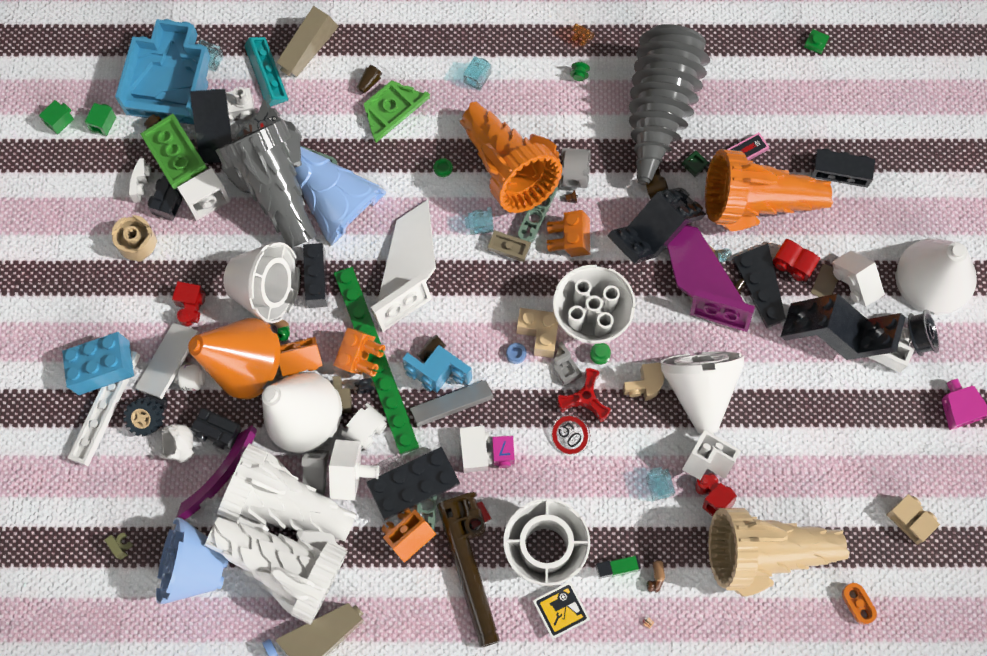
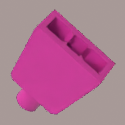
(963, 405)

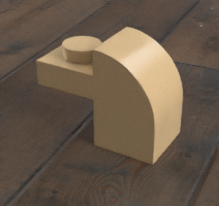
(650, 385)

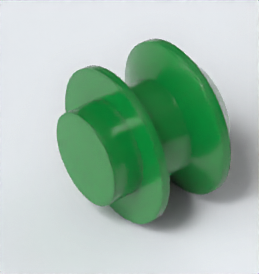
(579, 71)
(600, 353)

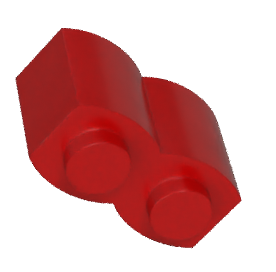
(795, 260)

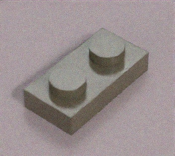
(509, 246)

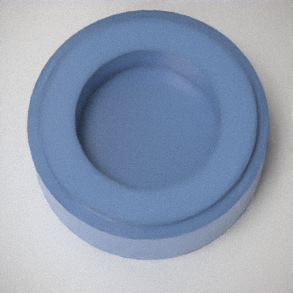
(516, 353)
(269, 648)

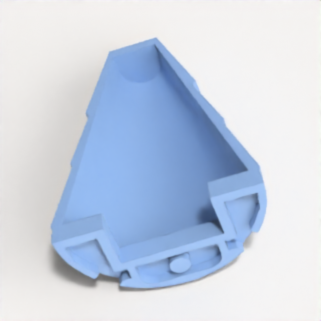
(334, 193)

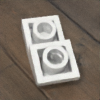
(139, 177)

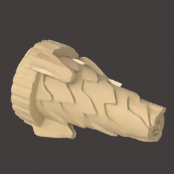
(751, 550)

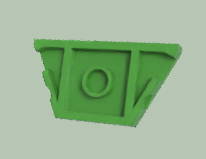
(391, 107)

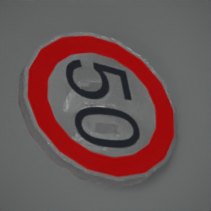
(570, 434)

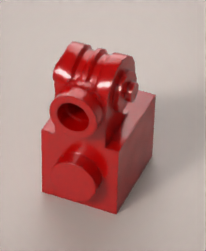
(190, 298)
(718, 494)

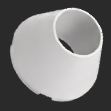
(264, 281)
(547, 515)

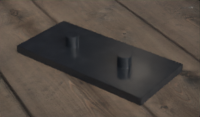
(211, 122)

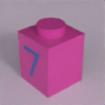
(503, 451)

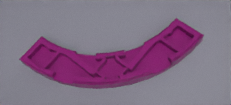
(221, 475)

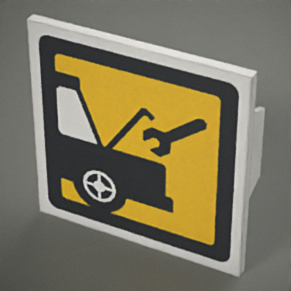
(561, 610)

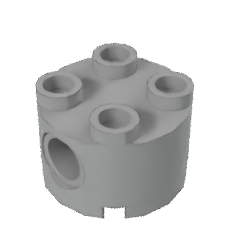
(575, 167)

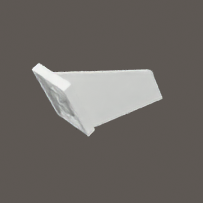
(407, 268)

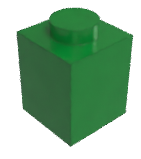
(56, 116)
(100, 119)

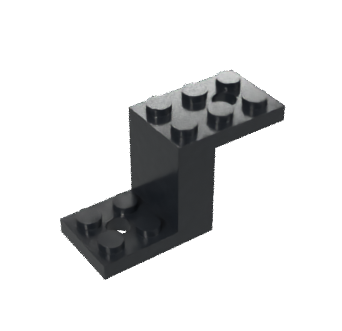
(657, 225)
(843, 327)

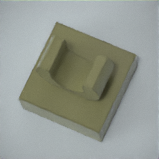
(116, 546)

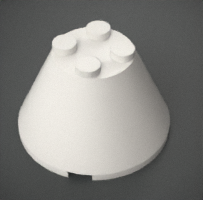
(594, 304)

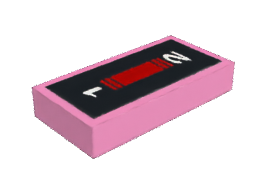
(752, 146)

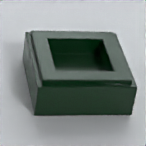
(695, 163)

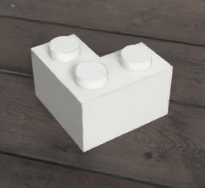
(861, 277)
(711, 454)

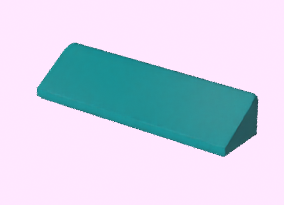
(265, 70)

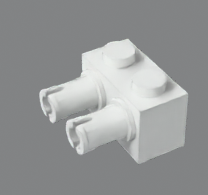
(240, 104)
(900, 359)

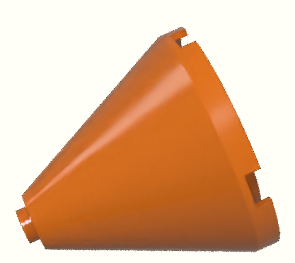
(239, 356)

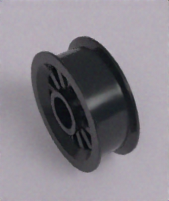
(923, 333)

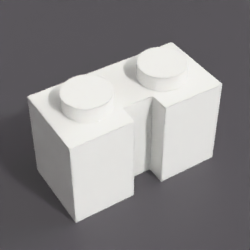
(474, 449)

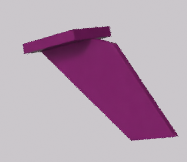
(705, 280)

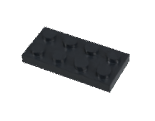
(413, 483)

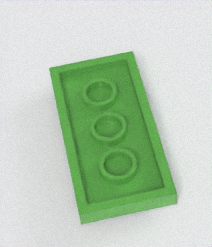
(173, 151)

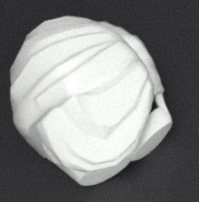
(179, 441)

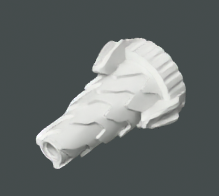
(269, 493)
(293, 571)

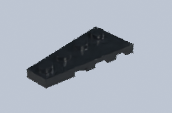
(761, 283)

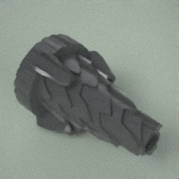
(266, 167)

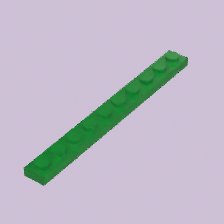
(383, 380)

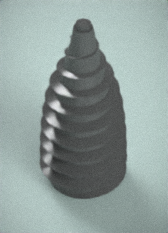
(664, 87)

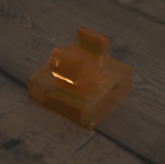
(583, 32)

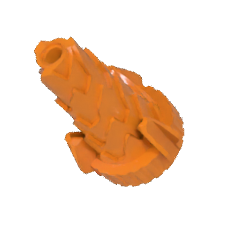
(520, 168)
(742, 190)

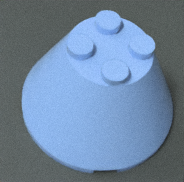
(188, 565)

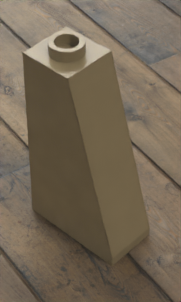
(307, 41)
(323, 633)

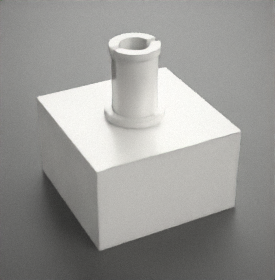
(204, 194)
(346, 470)

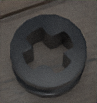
(364, 386)

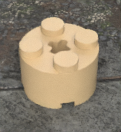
(134, 238)

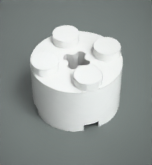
(364, 426)

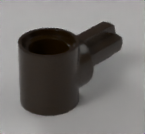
(657, 184)

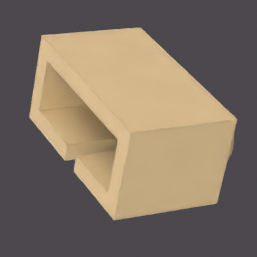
(913, 519)

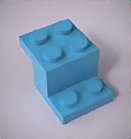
(437, 369)

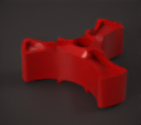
(585, 397)

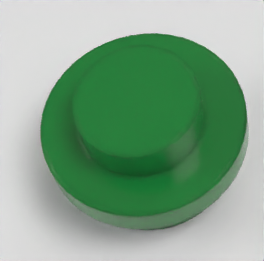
(443, 167)

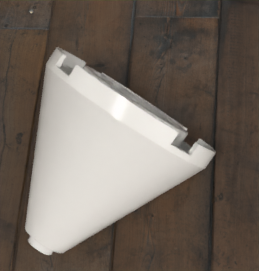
(936, 276)
(704, 384)
(301, 412)

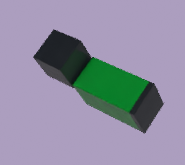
(618, 567)

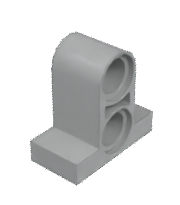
(315, 469)

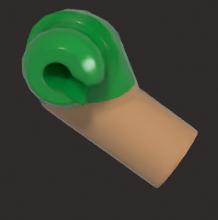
(283, 330)

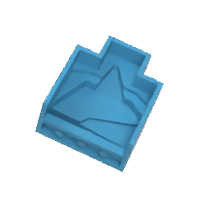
(163, 72)

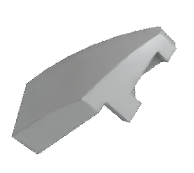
(565, 366)

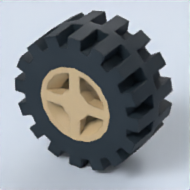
(137, 420)

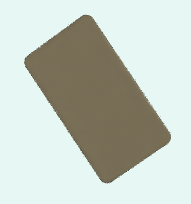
(825, 282)

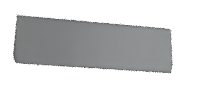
(451, 403)

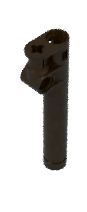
(458, 533)

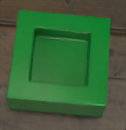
(816, 41)

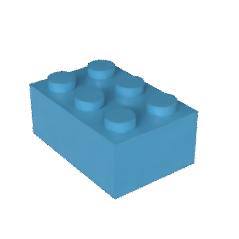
(98, 363)

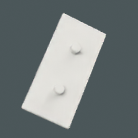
(166, 361)

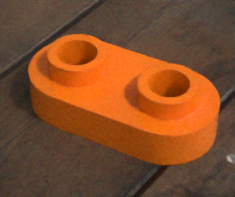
(859, 603)

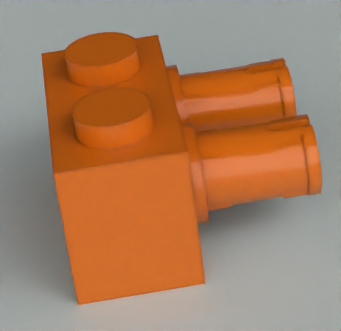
(576, 234)
(355, 352)
(299, 356)
(408, 535)

